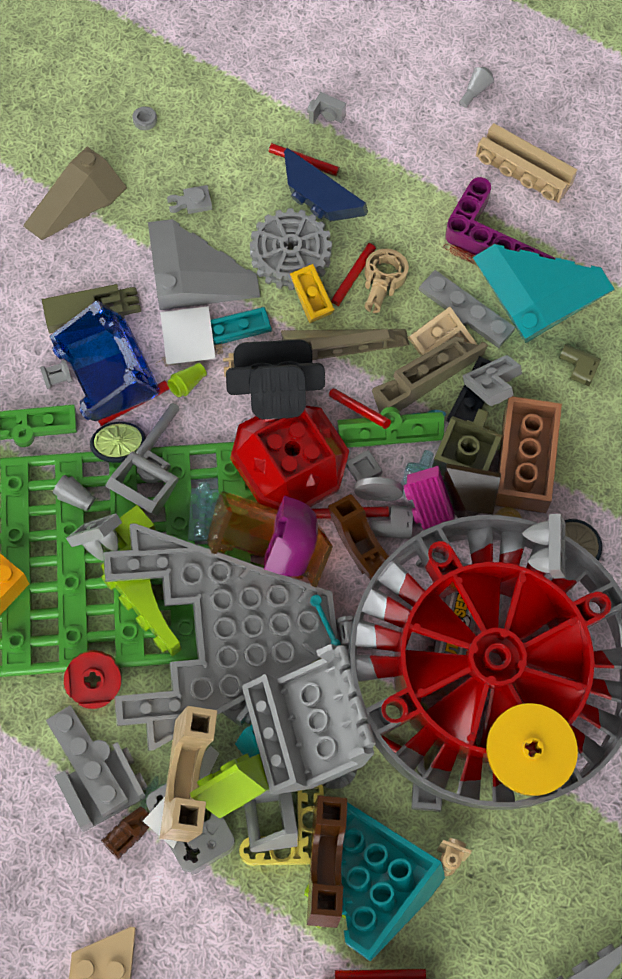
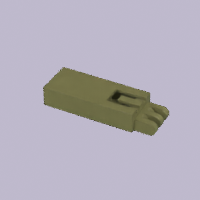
(63, 308)

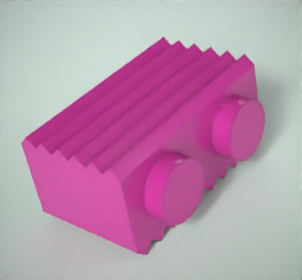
(429, 497)

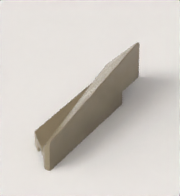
(349, 341)
(427, 373)

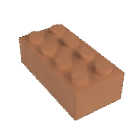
(528, 454)

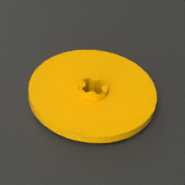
(510, 758)

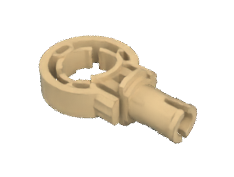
(381, 280)

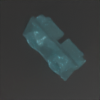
(201, 511)

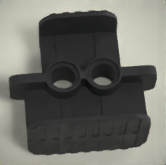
(275, 376)

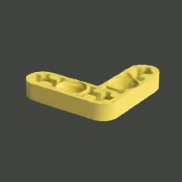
(296, 856)

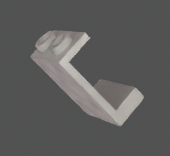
(82, 804)

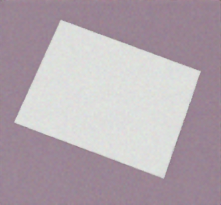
(187, 335)

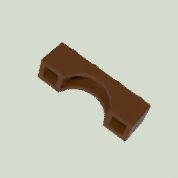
(325, 882)

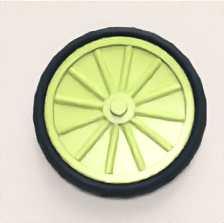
(116, 441)

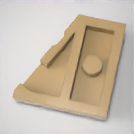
(438, 331)
(105, 958)

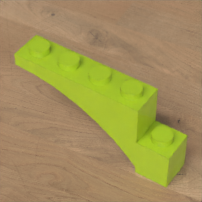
(139, 593)

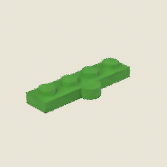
(27, 424)
(402, 429)

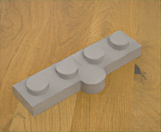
(467, 308)
(88, 760)

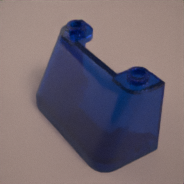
(104, 362)

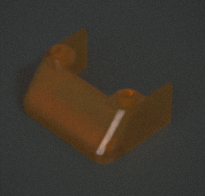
(250, 527)

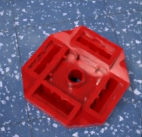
(272, 473)

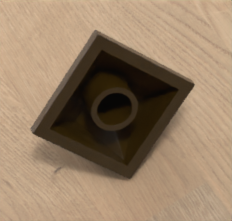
(471, 490)

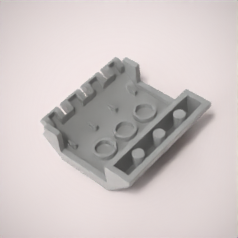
(310, 723)

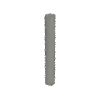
(158, 429)

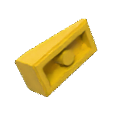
(312, 293)

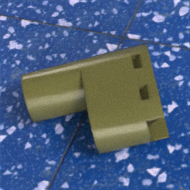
(585, 364)

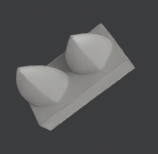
(95, 534)
(553, 534)

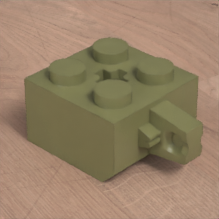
(469, 437)

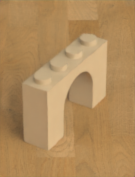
(181, 814)

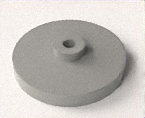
(378, 489)

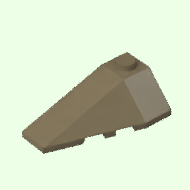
(80, 190)

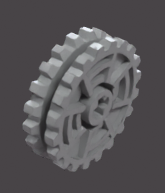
(288, 231)

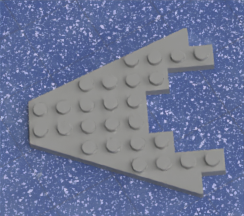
(243, 620)

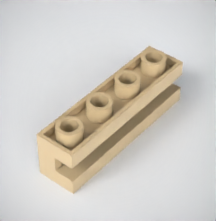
(526, 163)

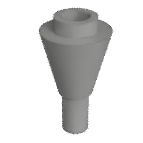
(479, 81)

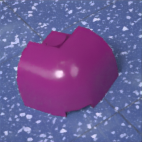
(293, 539)

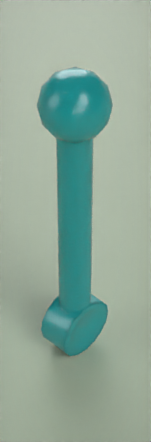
(316, 601)

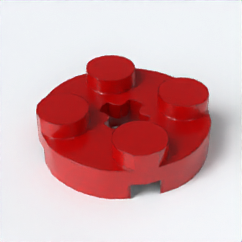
(103, 666)

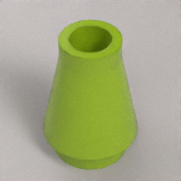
(184, 381)

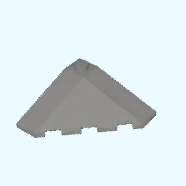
(193, 272)

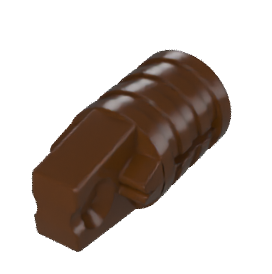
(126, 833)

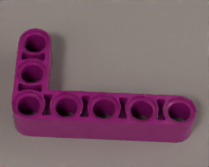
(473, 230)

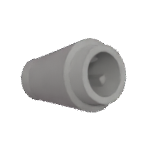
(73, 493)

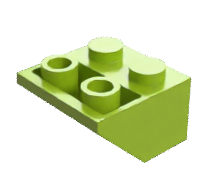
(232, 785)

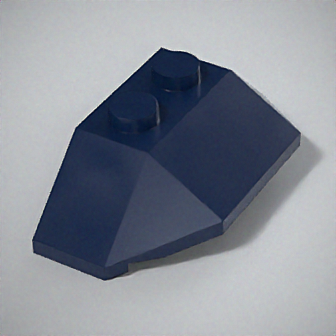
(320, 192)

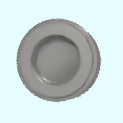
(144, 118)

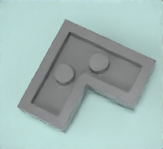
(491, 380)

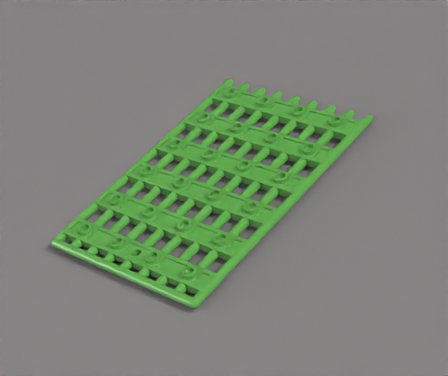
(72, 561)

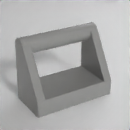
(153, 506)
(282, 839)

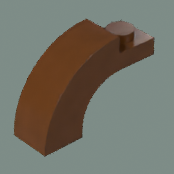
(357, 535)

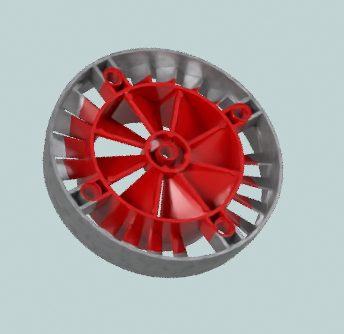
(535, 601)

